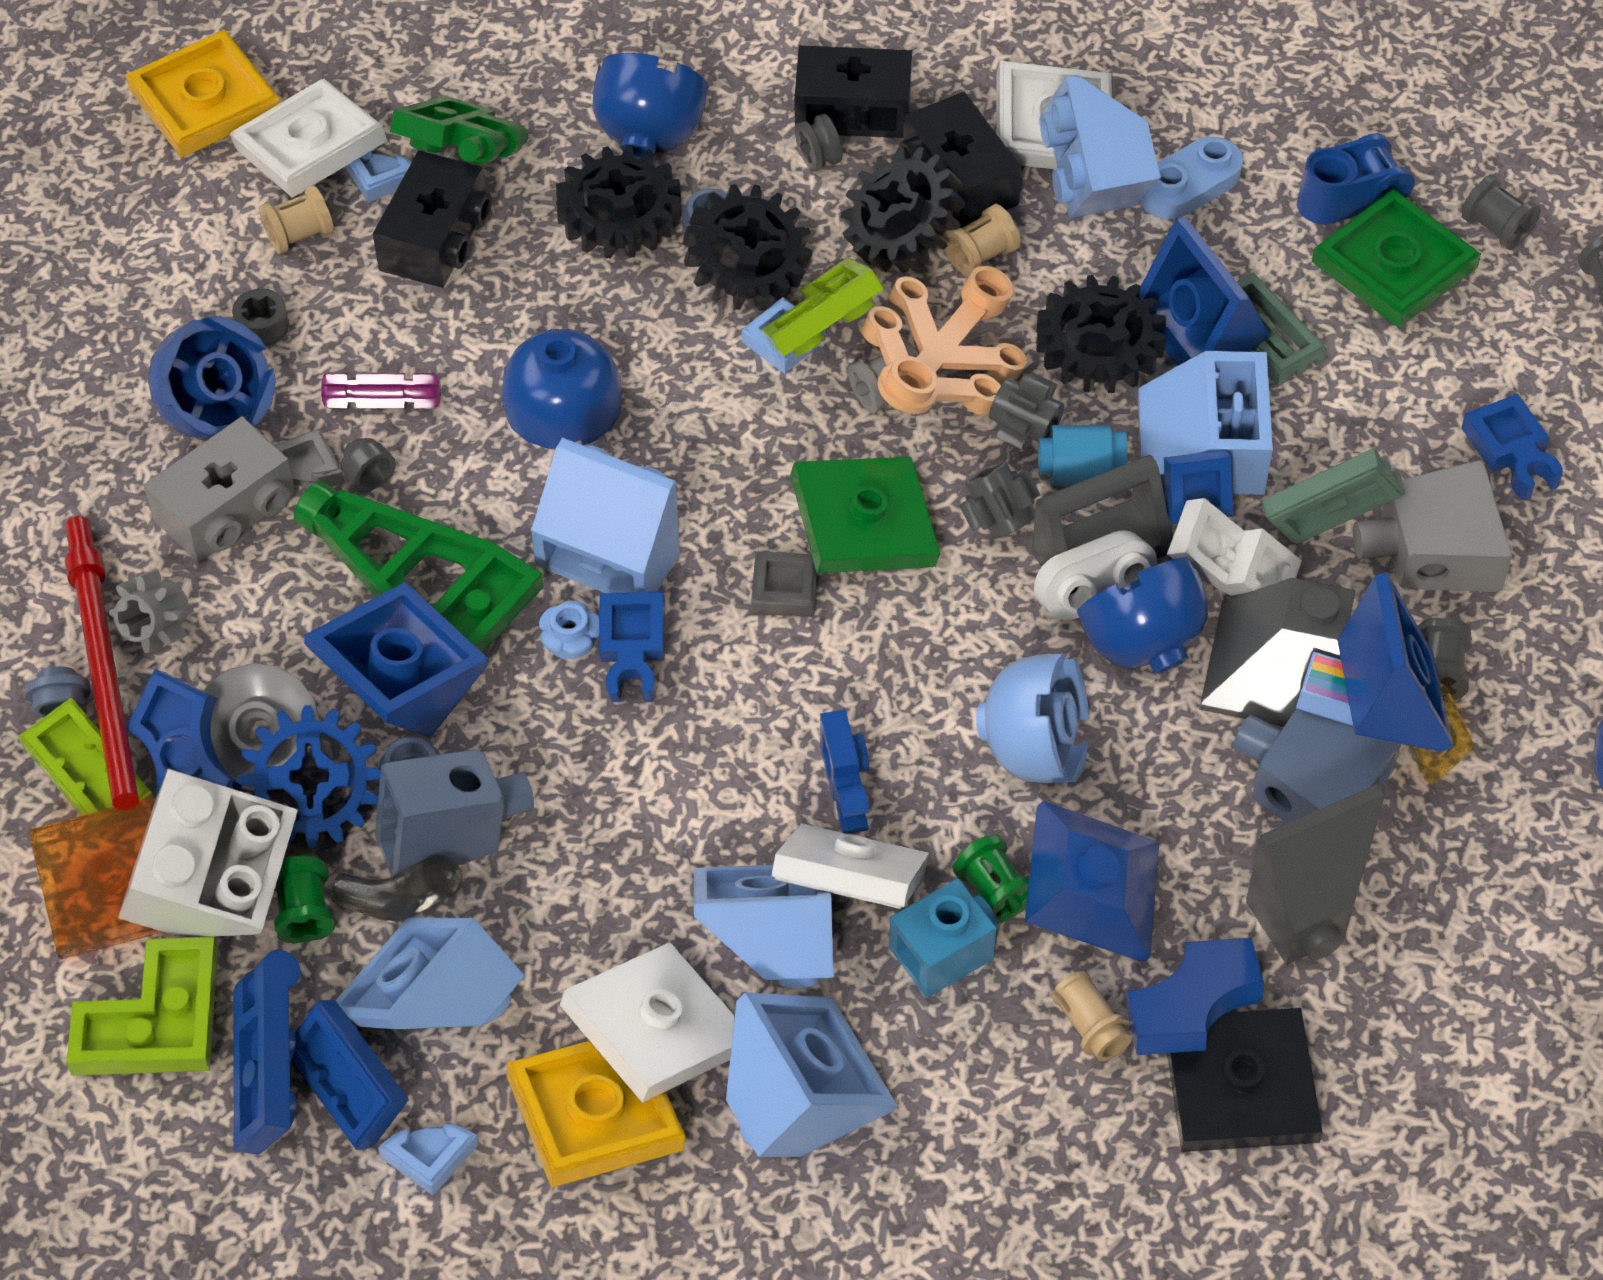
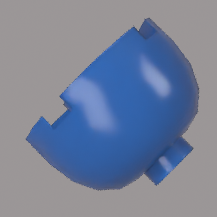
(646, 103)
(210, 377)
(561, 388)
(1149, 617)

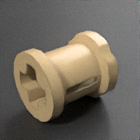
(296, 219)
(982, 239)

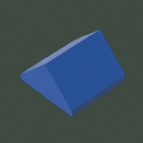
(1199, 299)
(400, 658)
(1392, 673)

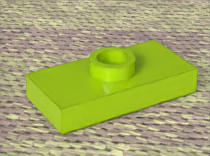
(73, 758)

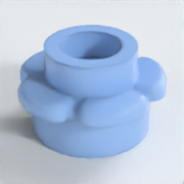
(569, 642)

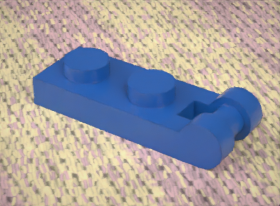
(263, 1053)

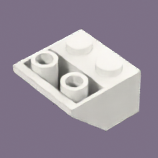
(207, 860)

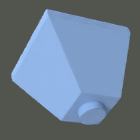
(768, 922)
(432, 978)
(799, 1075)

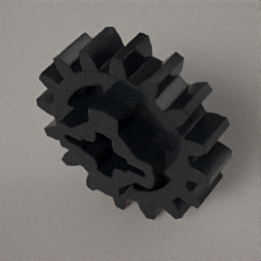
(618, 202)
(899, 213)
(720, 250)
(1100, 334)

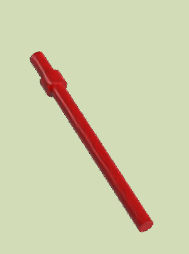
(86, 574)

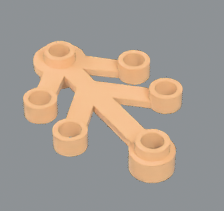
(912, 382)

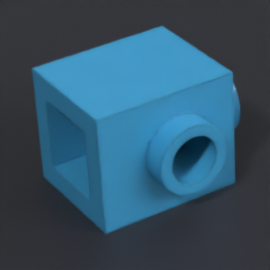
(943, 937)

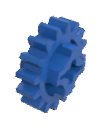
(341, 775)

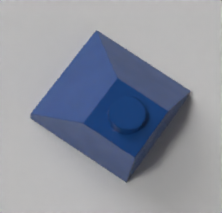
(1092, 881)

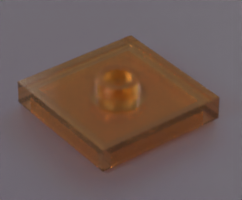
(85, 876)

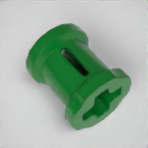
(1008, 896)
(302, 900)

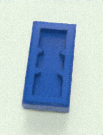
(346, 1075)

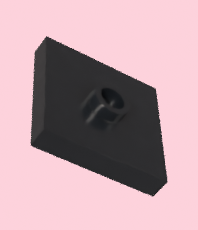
(1247, 1085)

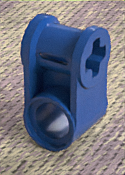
(1349, 179)

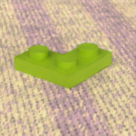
(837, 294)
(161, 1030)

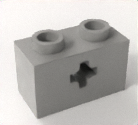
(220, 490)

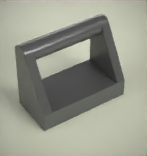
(1142, 514)

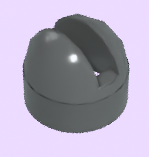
(367, 464)

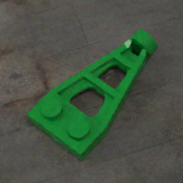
(477, 604)

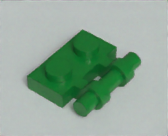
(458, 123)

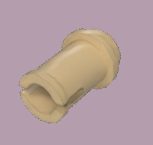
(1100, 1028)

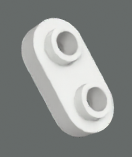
(1093, 569)

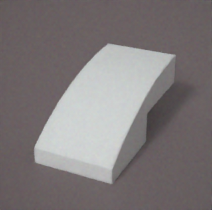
(1227, 554)

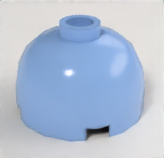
(1034, 718)

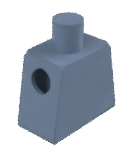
(1312, 762)
(445, 808)

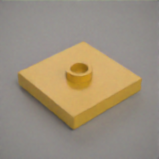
(201, 92)
(587, 1116)

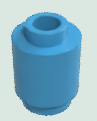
(1080, 453)

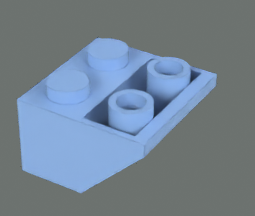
(1099, 150)
(1212, 406)
(606, 521)

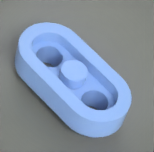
(1198, 176)

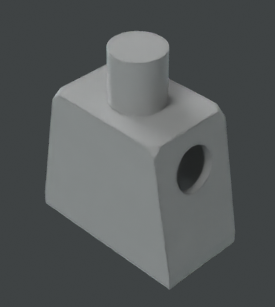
(1441, 532)

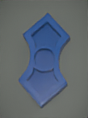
(176, 729)
(1184, 1006)

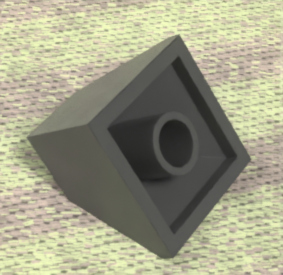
(1267, 645)
(1311, 875)

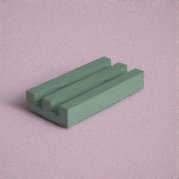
(1280, 356)
(1333, 496)

